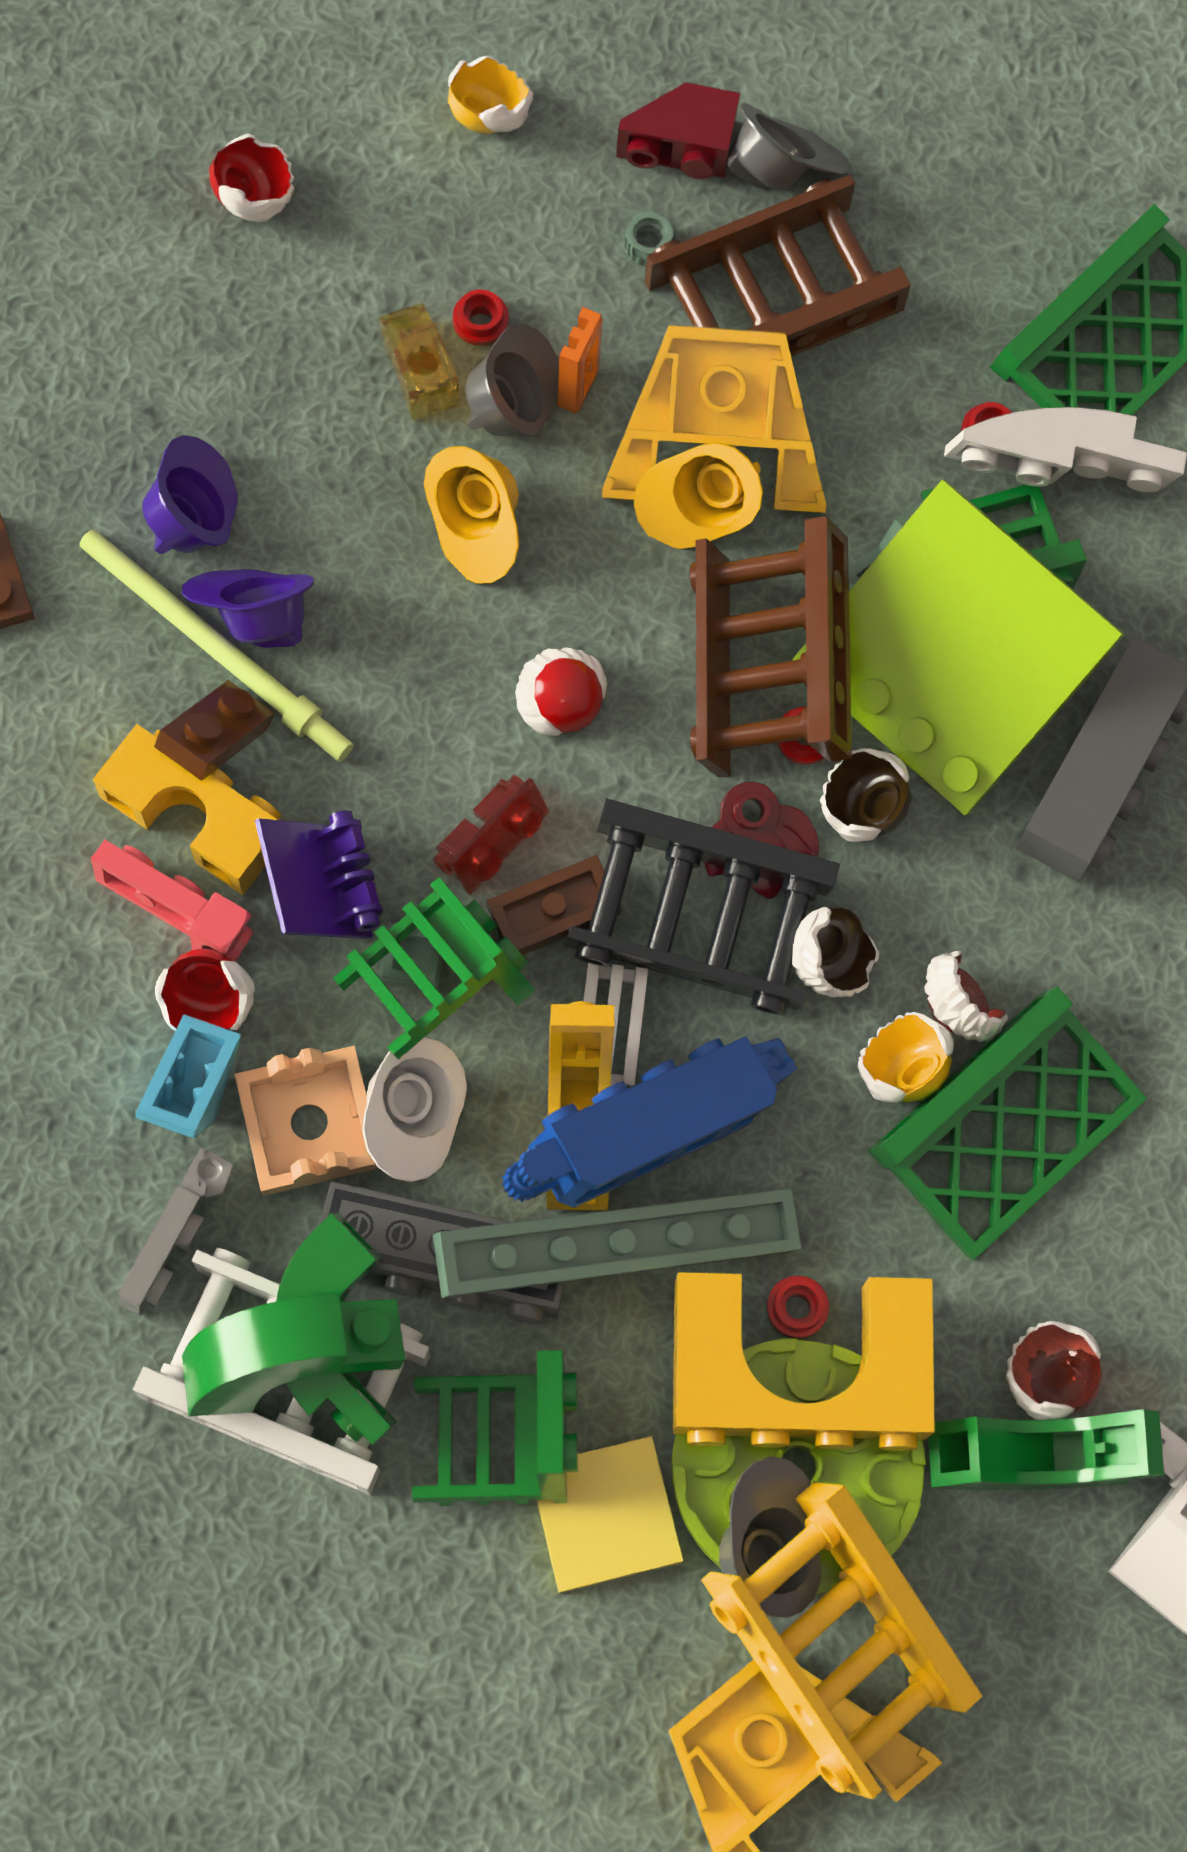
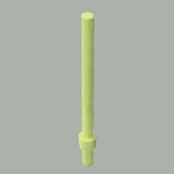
(297, 712)

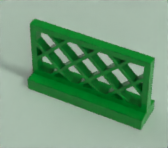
(1074, 309)
(975, 1081)

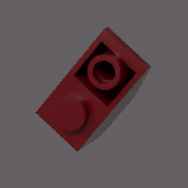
(682, 131)

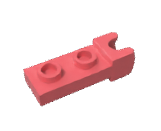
(177, 901)

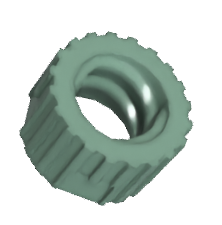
(646, 222)

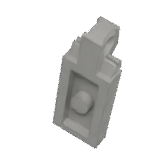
(176, 1227)

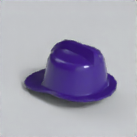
(191, 497)
(254, 603)

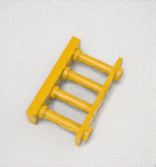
(900, 1629)

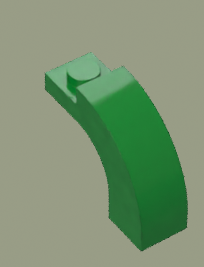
(325, 1263)
(284, 1341)
(1046, 1453)

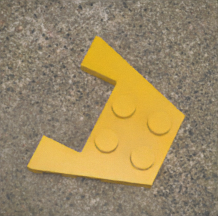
(725, 391)
(752, 1758)

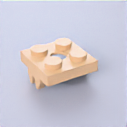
(281, 1088)

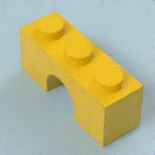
(147, 782)

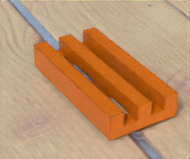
(580, 361)

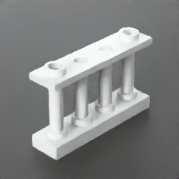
(291, 1432)

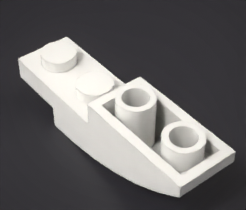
(1050, 441)

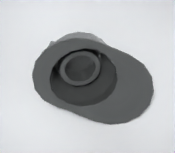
(778, 153)
(514, 384)
(761, 1524)

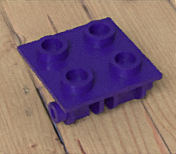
(319, 877)

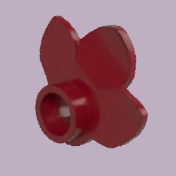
(776, 826)

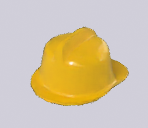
(698, 495)
(474, 512)

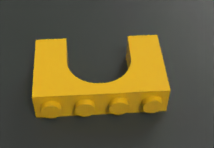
(722, 1398)

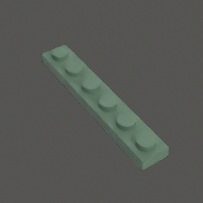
(615, 1242)

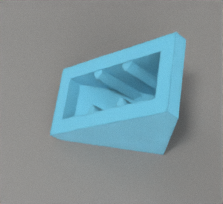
(190, 1078)

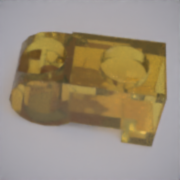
(420, 361)

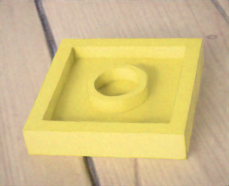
(613, 1518)

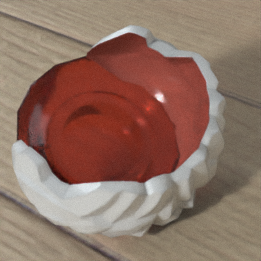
(959, 1001)
(1054, 1370)

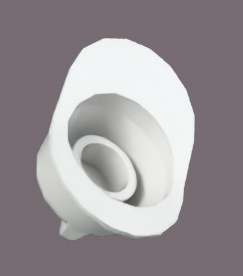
(414, 1110)

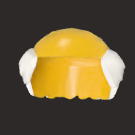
(488, 96)
(907, 1059)

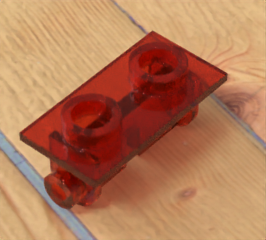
(510, 814)

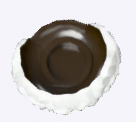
(866, 795)
(833, 952)

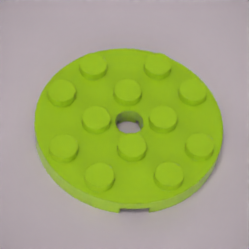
(881, 1481)

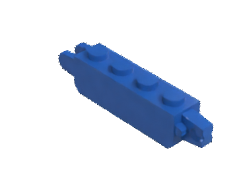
(651, 1122)

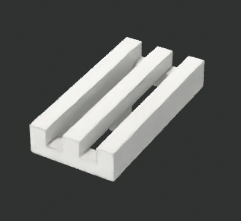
(617, 975)

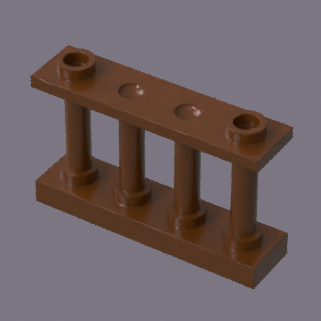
(823, 313)
(821, 668)

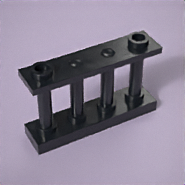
(743, 865)

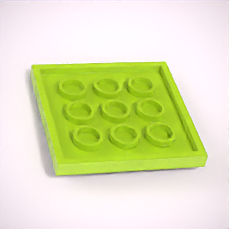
(965, 647)

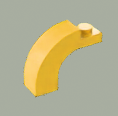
(579, 1067)

